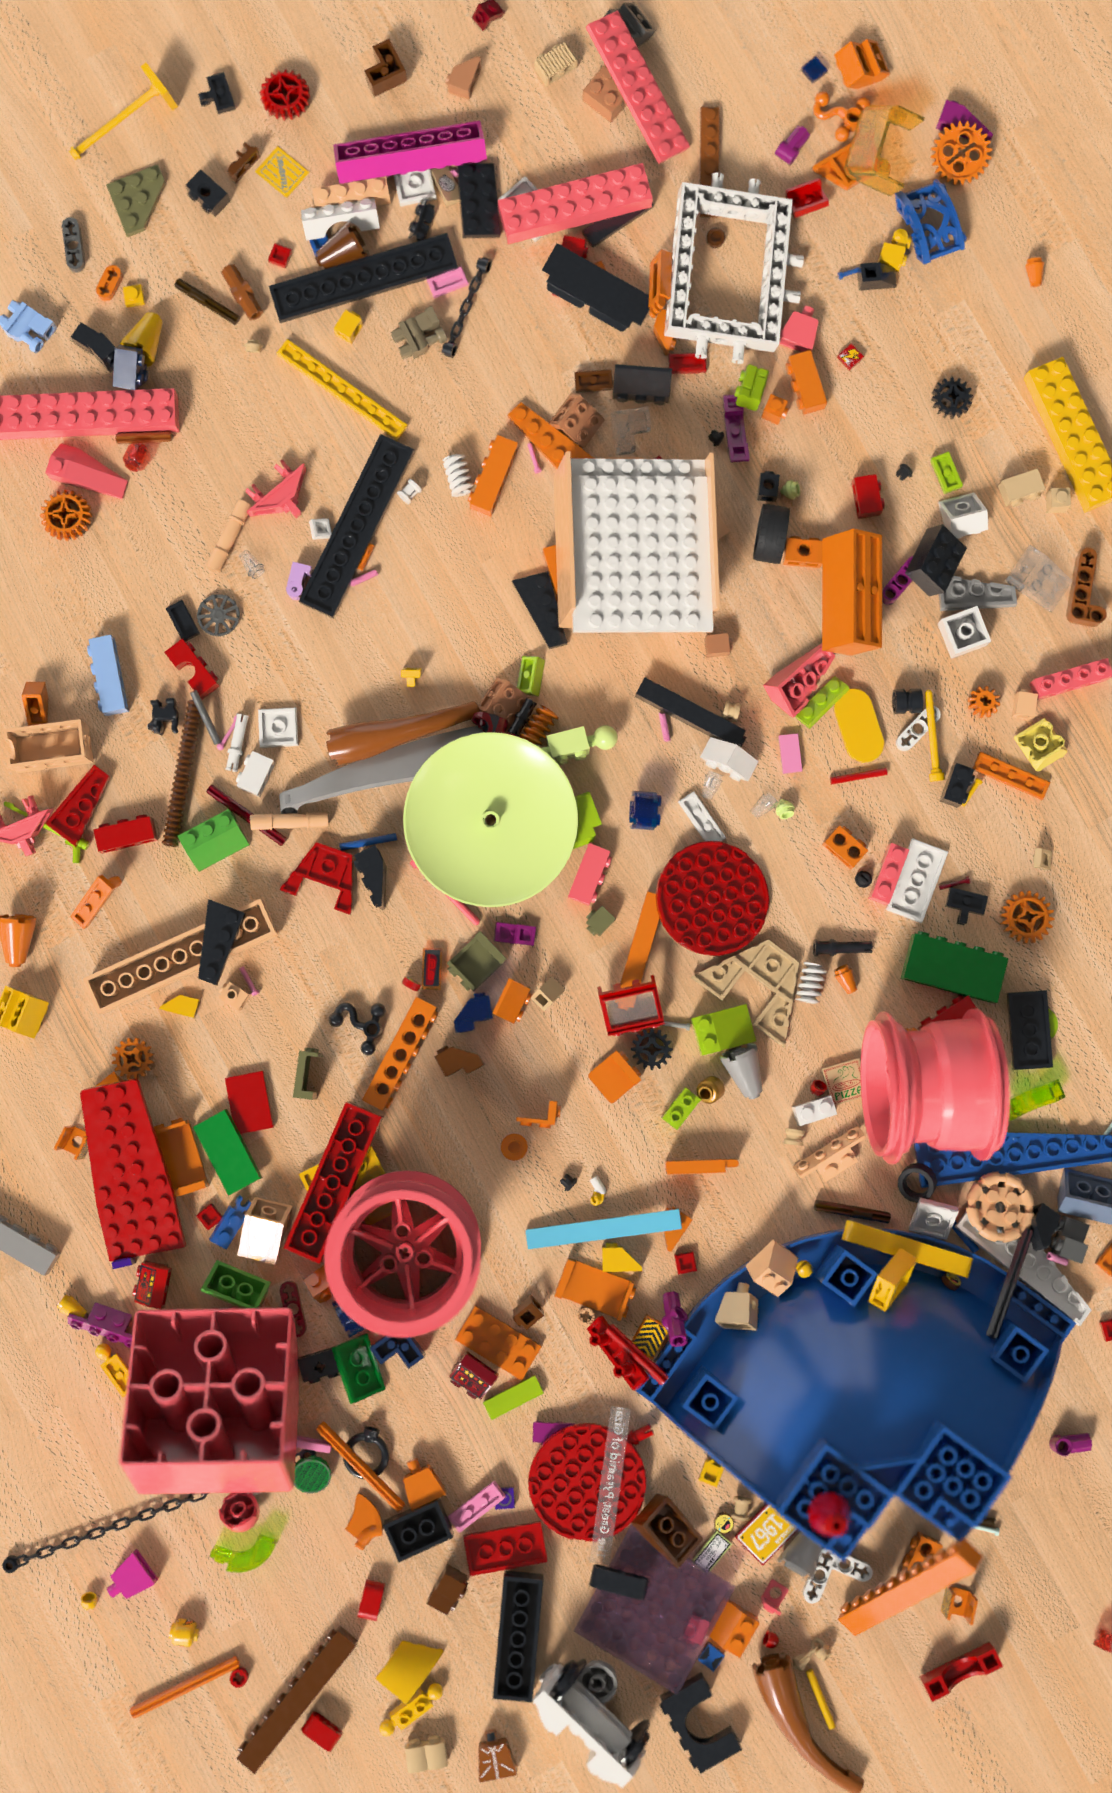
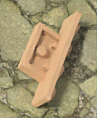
(833, 1157)

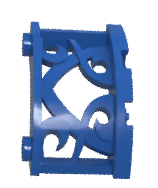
(910, 201)

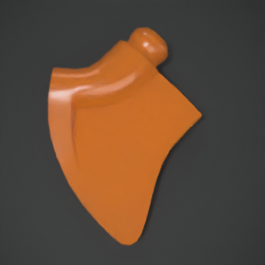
(365, 1522)

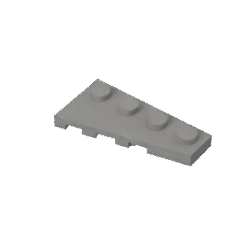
(966, 594)

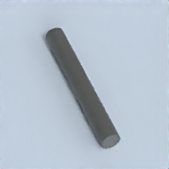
(205, 717)

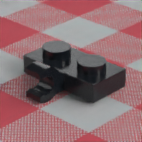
(218, 93)
(967, 903)

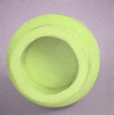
(791, 489)
(785, 809)

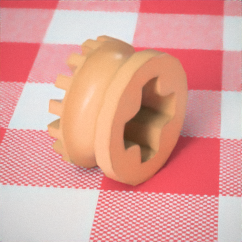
(580, 1318)

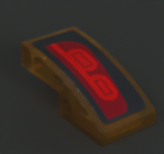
(432, 968)

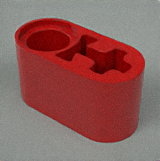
(371, 1600)
(321, 1731)

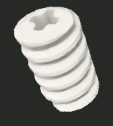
(456, 475)
(811, 983)

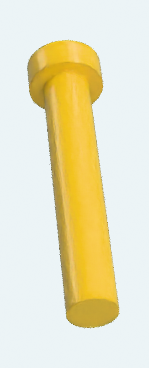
(977, 782)

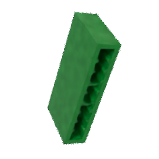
(954, 967)

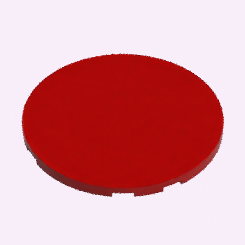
(712, 898)
(568, 1477)

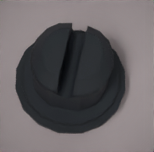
(716, 437)
(904, 471)
(863, 879)
(569, 1182)

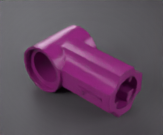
(789, 149)
(1072, 1443)

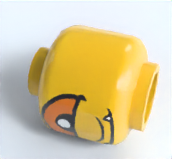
(184, 1632)

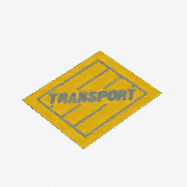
(282, 172)

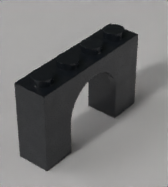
(704, 1751)

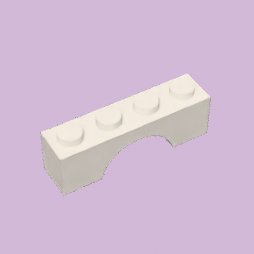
(318, 220)

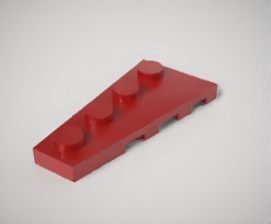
(76, 810)

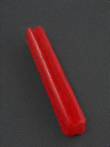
(637, 1354)

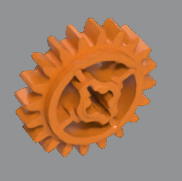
(1029, 924)

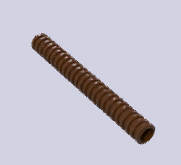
(182, 775)

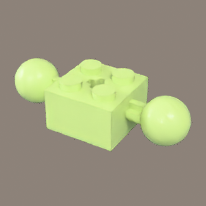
(576, 744)

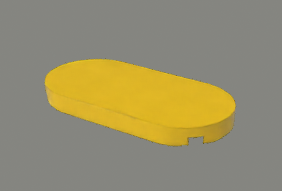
(859, 726)

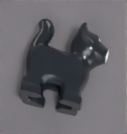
(163, 714)

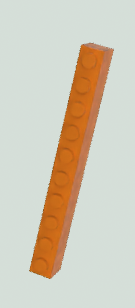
(910, 1586)

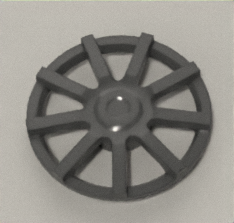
(218, 614)

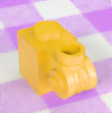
(893, 253)

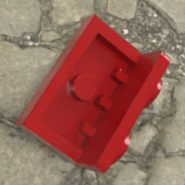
(807, 198)

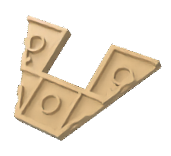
(770, 967)

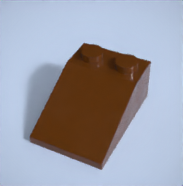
(667, 1529)

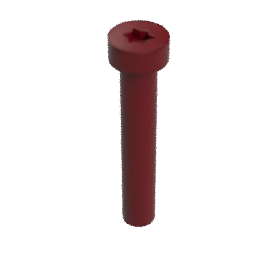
(955, 883)

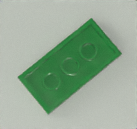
(227, 1152)

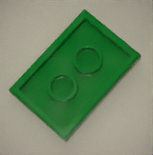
(358, 1368)

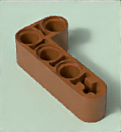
(1085, 587)

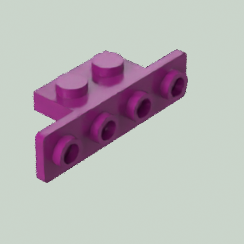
(104, 1322)

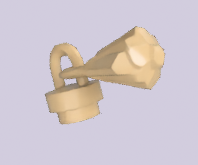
(823, 1653)

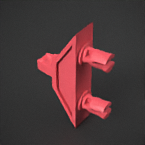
(282, 497)
(24, 831)

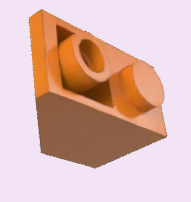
(665, 342)

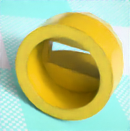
(804, 1268)
(89, 1596)

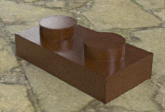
(593, 381)

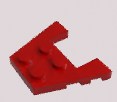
(328, 868)

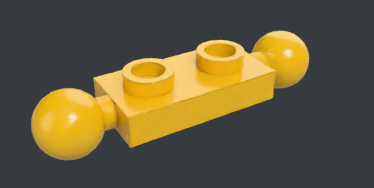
(113, 1367)
(407, 1713)

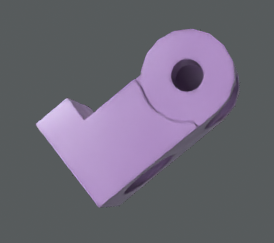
(297, 579)

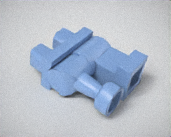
(24, 320)

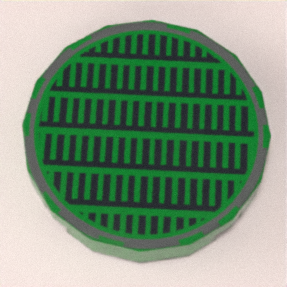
(312, 1474)

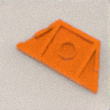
(833, 169)

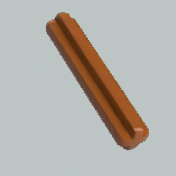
(143, 437)

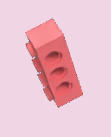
(1071, 679)

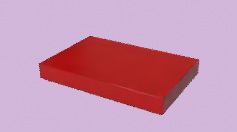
(249, 1102)

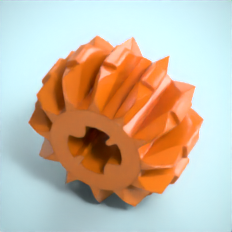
(978, 705)

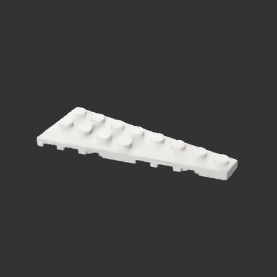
(1036, 1272)

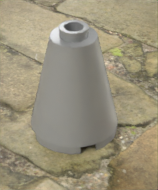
(744, 1069)
(801, 1556)

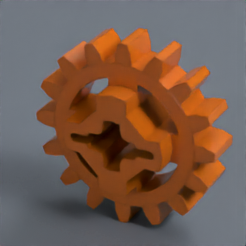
(128, 1065)

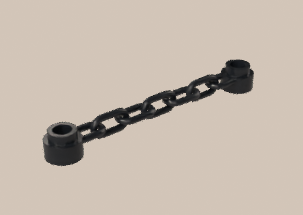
(483, 266)

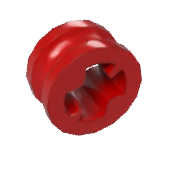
(243, 1672)

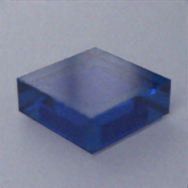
(814, 70)

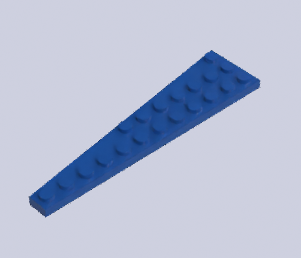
(1018, 1155)

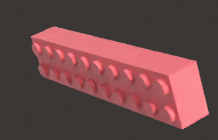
(88, 413)

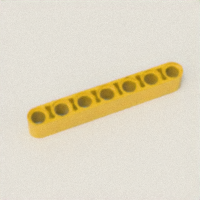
(891, 1243)

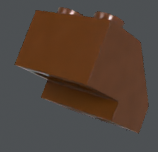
(455, 1059)

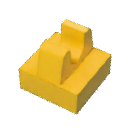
(411, 675)

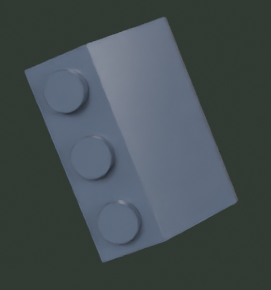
(1085, 1196)

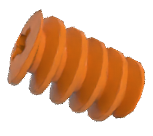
(539, 725)

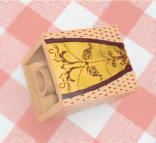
(264, 1230)

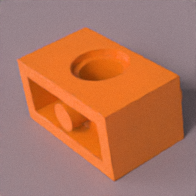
(795, 558)

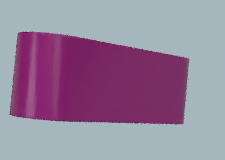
(894, 586)

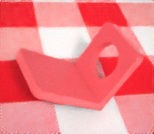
(772, 1604)

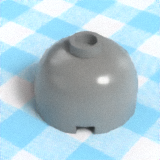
(599, 1680)

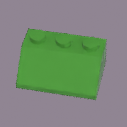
(213, 840)
(235, 1286)

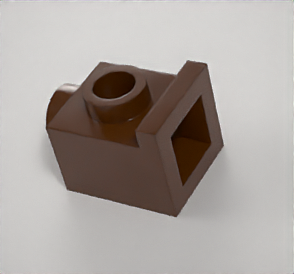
(529, 1318)

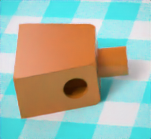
(422, 1484)

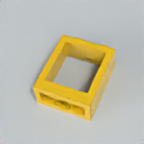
(892, 1279)

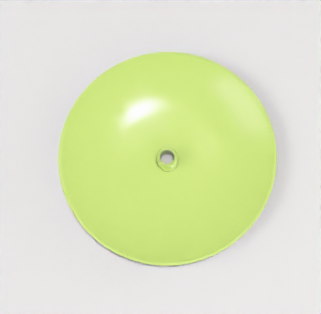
(500, 860)

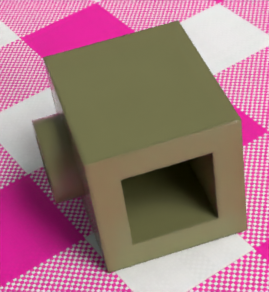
(599, 921)

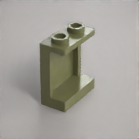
(476, 962)
(302, 1074)

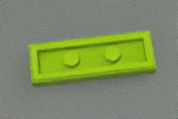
(513, 1397)

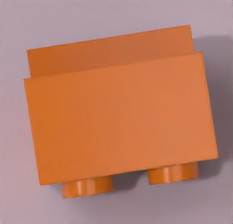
(861, 64)

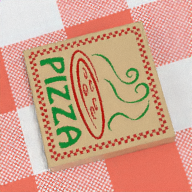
(843, 1081)

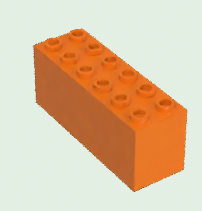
(852, 592)

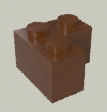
(389, 70)
(447, 1590)

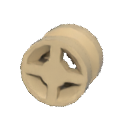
(731, 710)
(794, 1137)

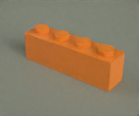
(493, 476)

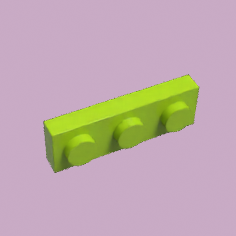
(822, 702)

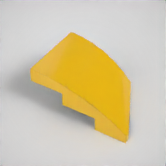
(408, 1669)

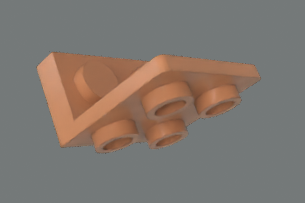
(577, 419)
(503, 700)

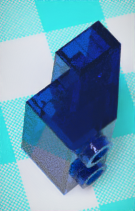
(475, 1010)

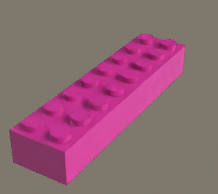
(410, 152)

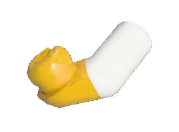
(599, 1191)

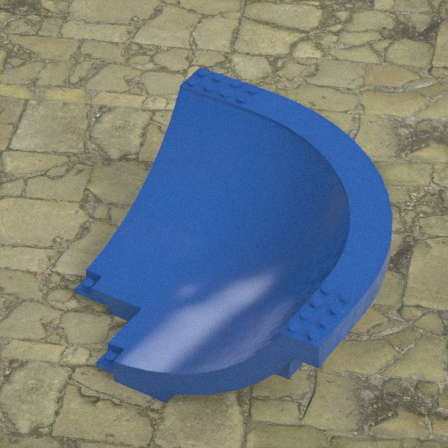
(864, 1395)

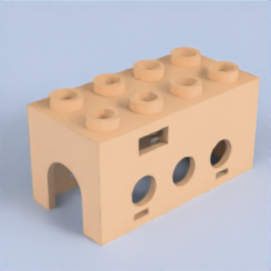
(49, 746)

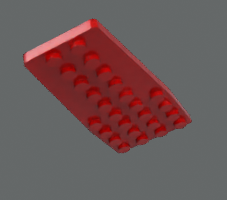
(129, 1173)

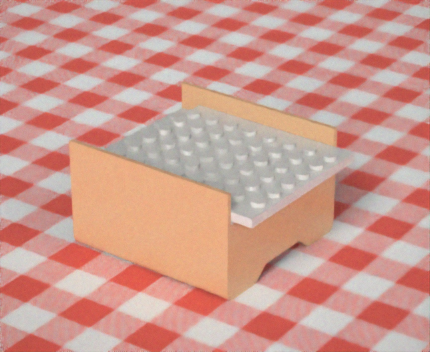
(636, 544)

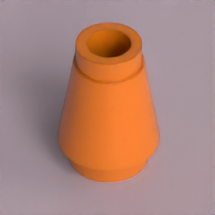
(1035, 271)
(846, 978)

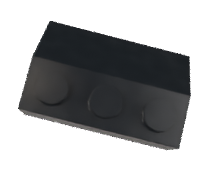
(642, 384)

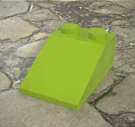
(723, 1029)

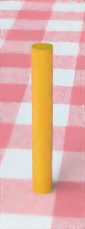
(820, 1699)

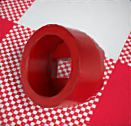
(821, 1085)
(770, 1640)

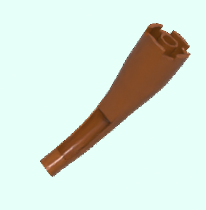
(372, 738)
(782, 1698)

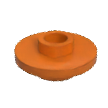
(514, 1147)

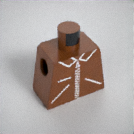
(495, 1758)

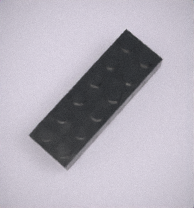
(518, 1636)

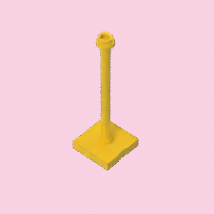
(157, 88)

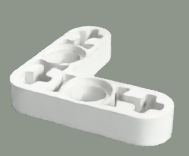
(833, 1563)

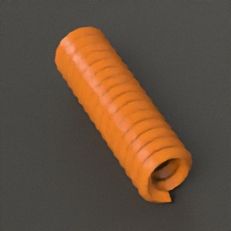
(366, 556)

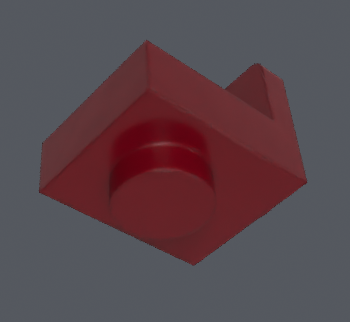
(486, 13)

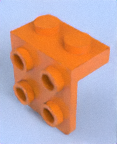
(614, 1076)
(553, 1112)

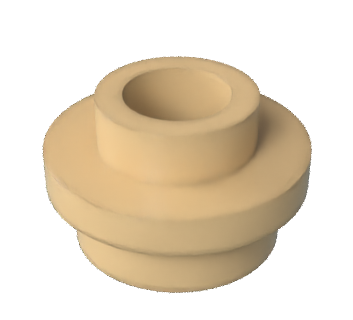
(253, 346)

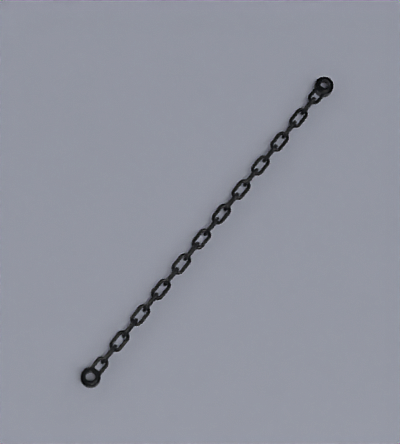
(15, 1559)

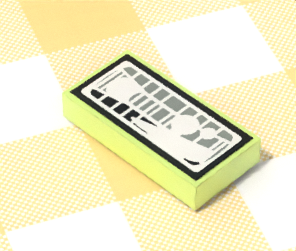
(712, 1551)

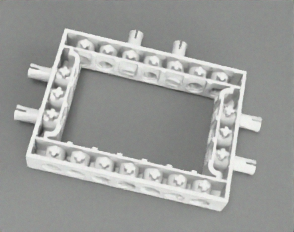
(743, 206)

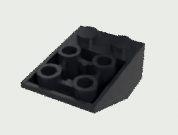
(374, 870)

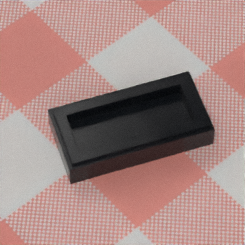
(182, 621)

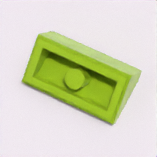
(531, 675)

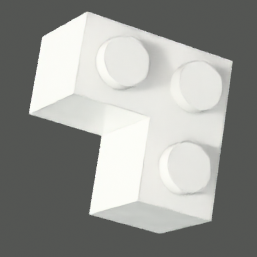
(729, 759)

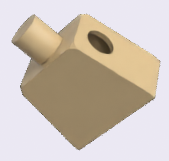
(738, 1310)

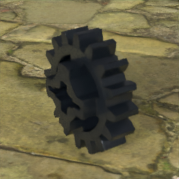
(958, 392)
(651, 1040)

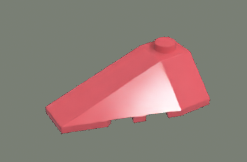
(81, 470)
(794, 683)

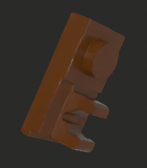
(244, 163)

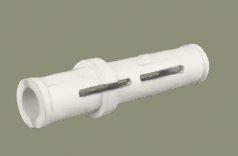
(236, 743)

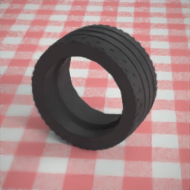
(771, 533)

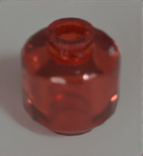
(136, 457)

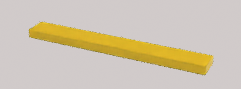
(342, 389)

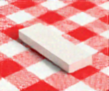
(701, 818)

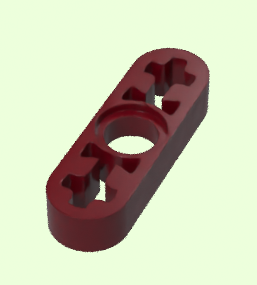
(284, 1295)

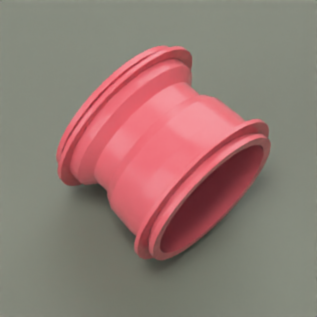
(935, 1086)
(414, 1314)

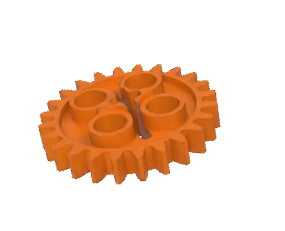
(970, 167)

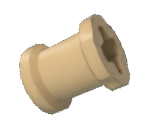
(741, 1508)

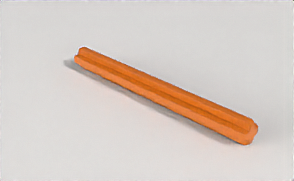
(360, 1466)
(184, 1687)

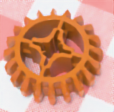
(79, 516)

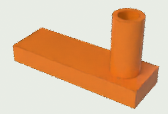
(94, 900)

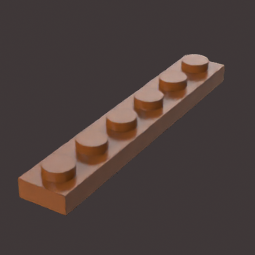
(709, 146)

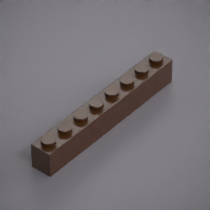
(297, 1699)

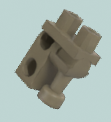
(414, 332)

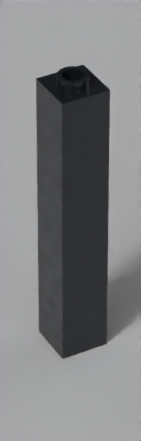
(689, 713)

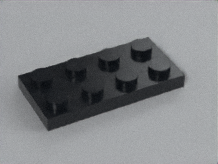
(478, 200)
(1029, 1030)

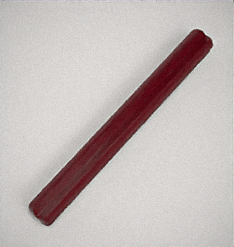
(243, 813)

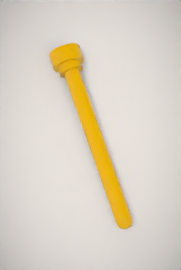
(936, 772)

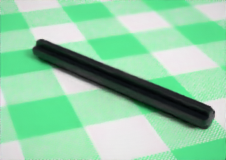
(1010, 1284)

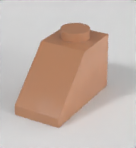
(463, 78)

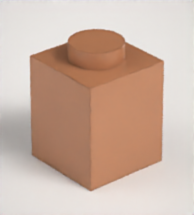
(718, 645)

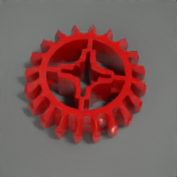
(271, 98)

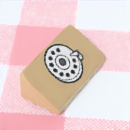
(446, 185)

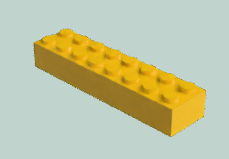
(1072, 432)

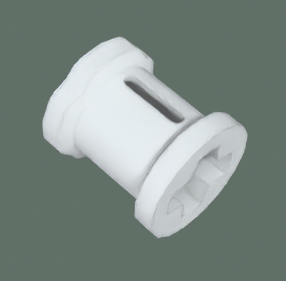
(409, 491)

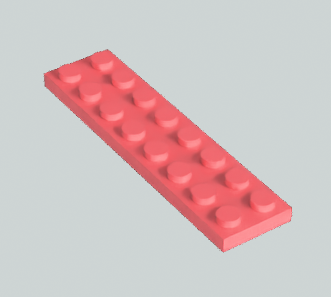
(637, 86)

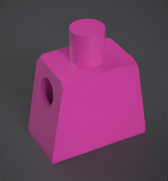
(132, 1576)

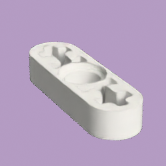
(904, 734)

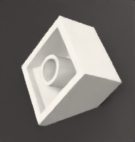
(964, 515)

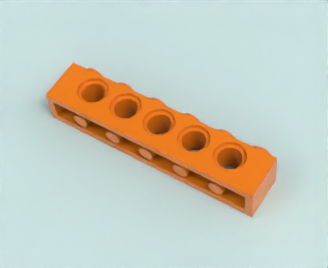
(372, 1095)

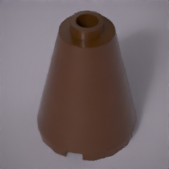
(342, 247)

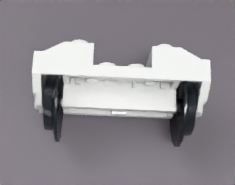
(611, 1744)

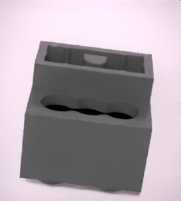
(636, 23)

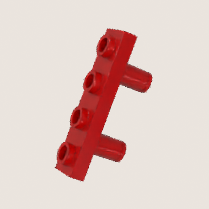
(624, 1364)

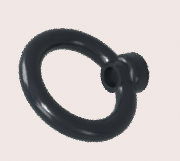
(369, 1435)

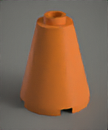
(16, 937)

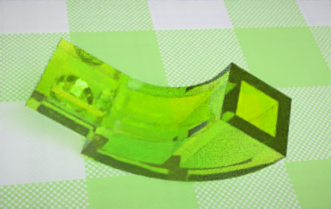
(1035, 1098)
(245, 1560)

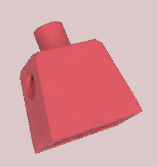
(800, 330)

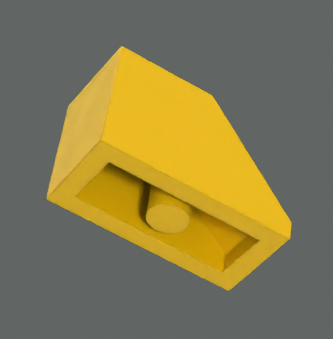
(617, 1259)

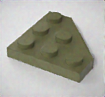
(136, 198)

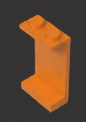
(181, 1157)
(595, 1289)

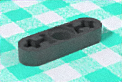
(67, 238)

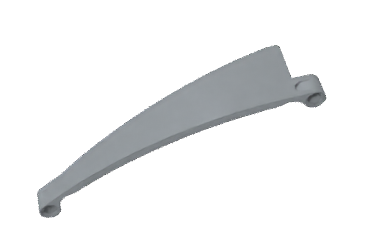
(384, 769)

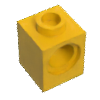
(348, 326)

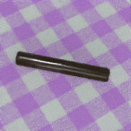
(206, 301)
(852, 1211)

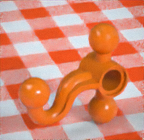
(842, 133)

